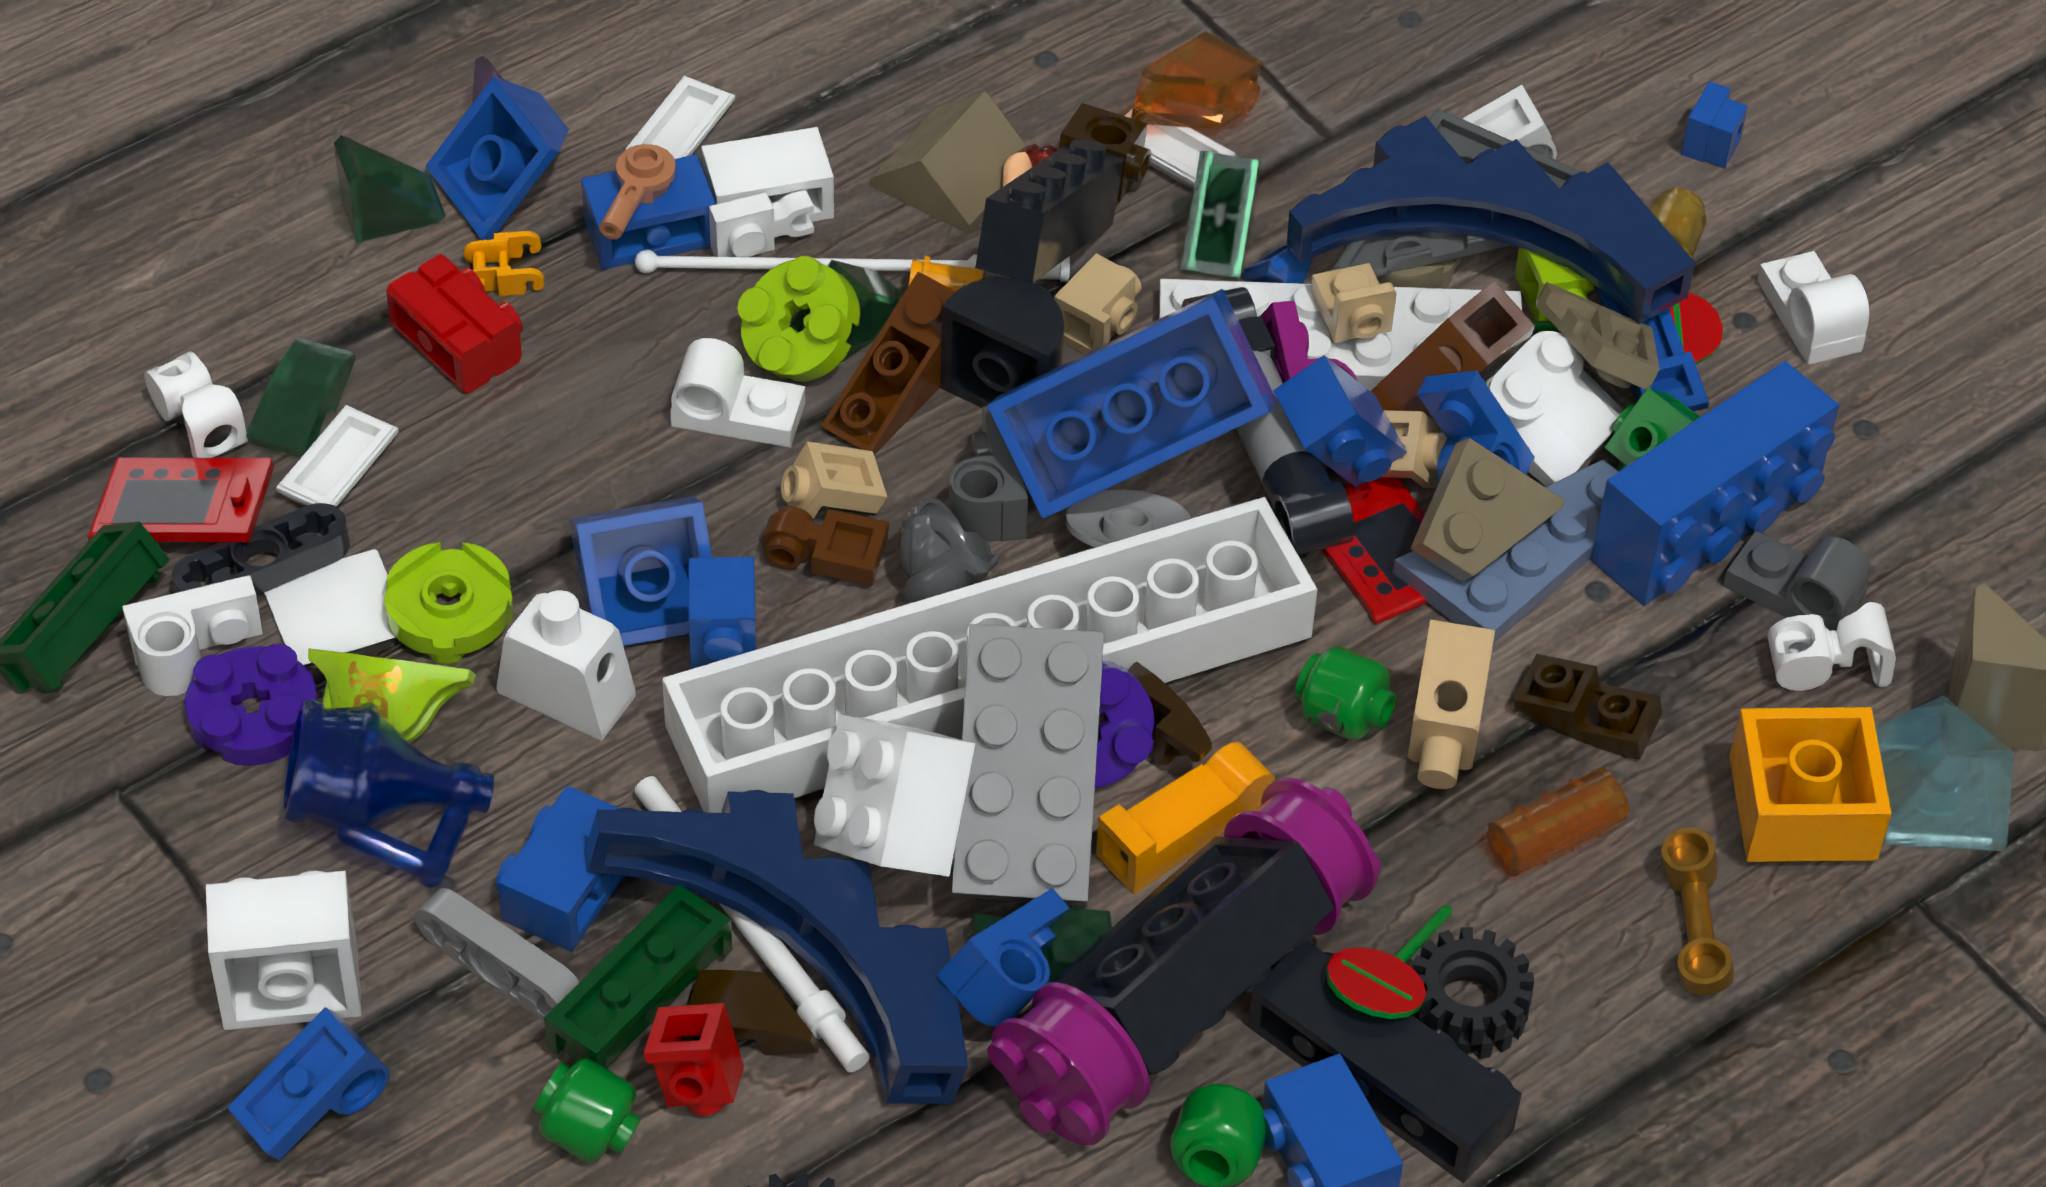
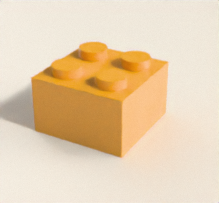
(1809, 784)

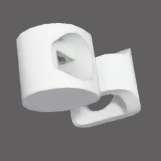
(187, 390)
(1807, 650)

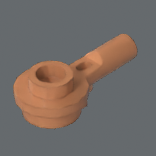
(644, 175)

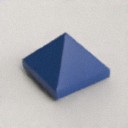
(1277, 267)

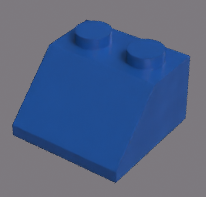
(638, 565)

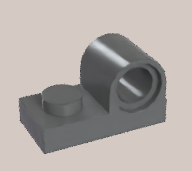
(988, 489)
(1792, 584)

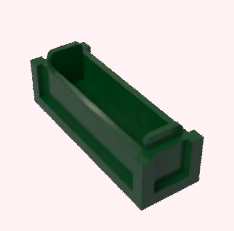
(79, 606)
(637, 977)

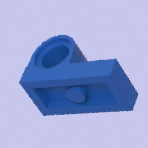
(1468, 409)
(1005, 962)
(315, 1072)

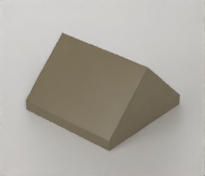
(952, 161)
(2001, 672)

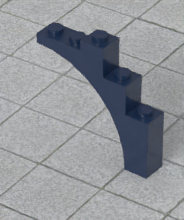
(1503, 196)
(822, 910)

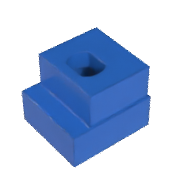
(1714, 126)

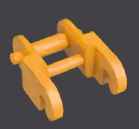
(501, 250)

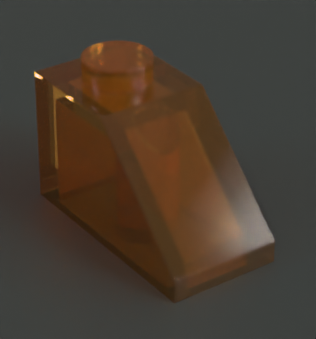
(1198, 85)

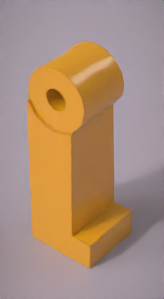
(1180, 816)

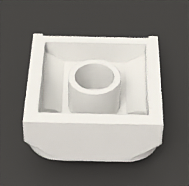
(1554, 405)

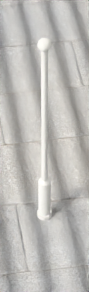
(647, 262)

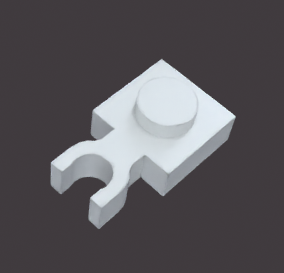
(752, 222)

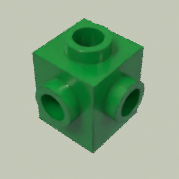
(1647, 425)

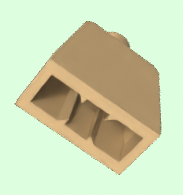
(1449, 701)

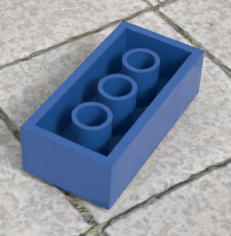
(1132, 404)
(1714, 483)

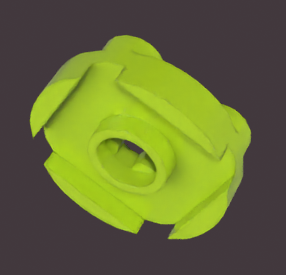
(774, 301)
(453, 629)

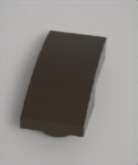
(1572, 702)

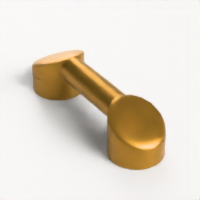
(1691, 870)

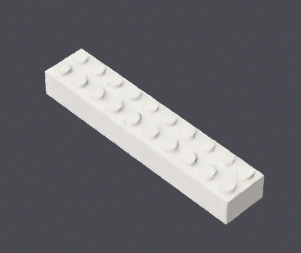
(1162, 598)

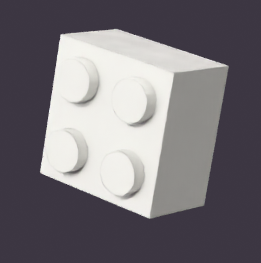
(893, 795)
(283, 949)

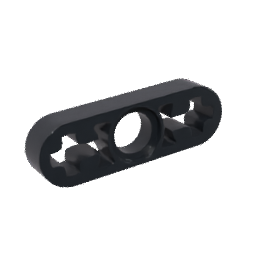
(296, 527)

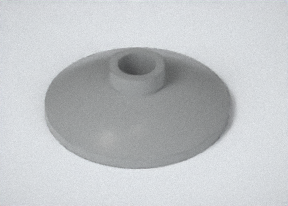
(1120, 515)

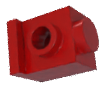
(697, 1072)

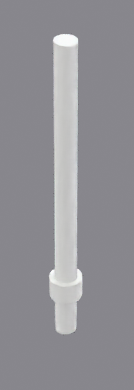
(815, 1007)

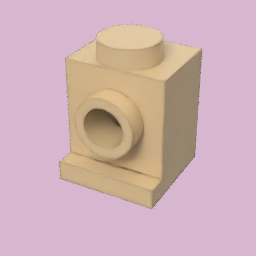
(1098, 304)

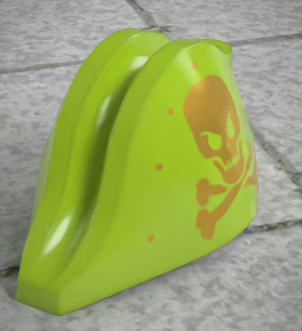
(404, 690)

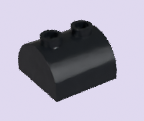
(998, 338)

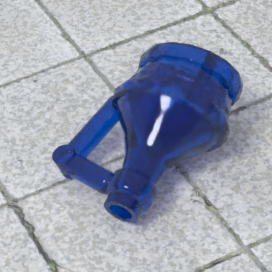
(358, 770)

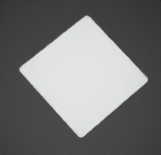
(334, 606)

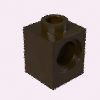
(1120, 136)

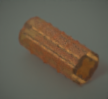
(1557, 822)

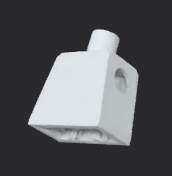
(566, 665)

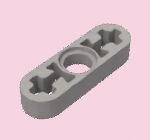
(494, 952)

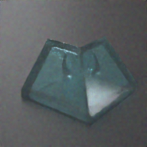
(1945, 779)

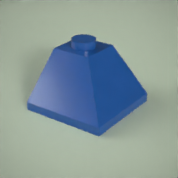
(497, 153)

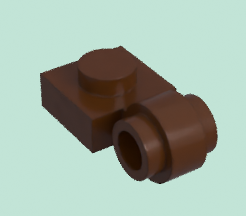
(840, 548)

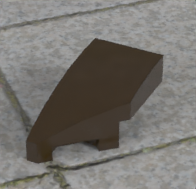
(1175, 725)
(755, 1011)

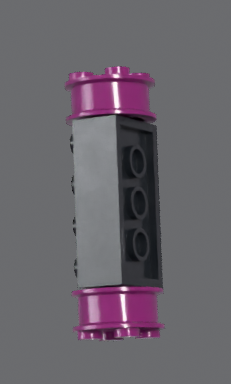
(1183, 959)

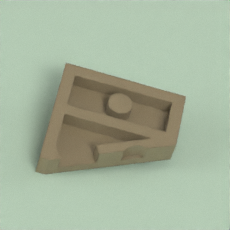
(1606, 339)
(1480, 511)

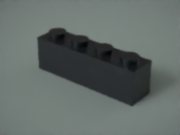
(1050, 211)
(1406, 1070)

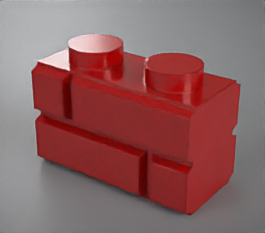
(455, 322)

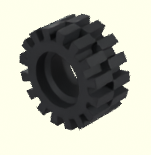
(1482, 963)

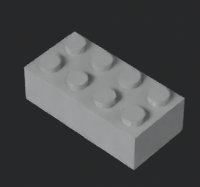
(1032, 765)

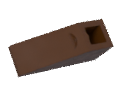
(1474, 338)
(896, 372)

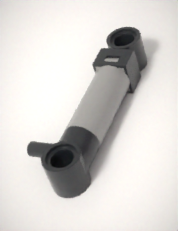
(1303, 498)

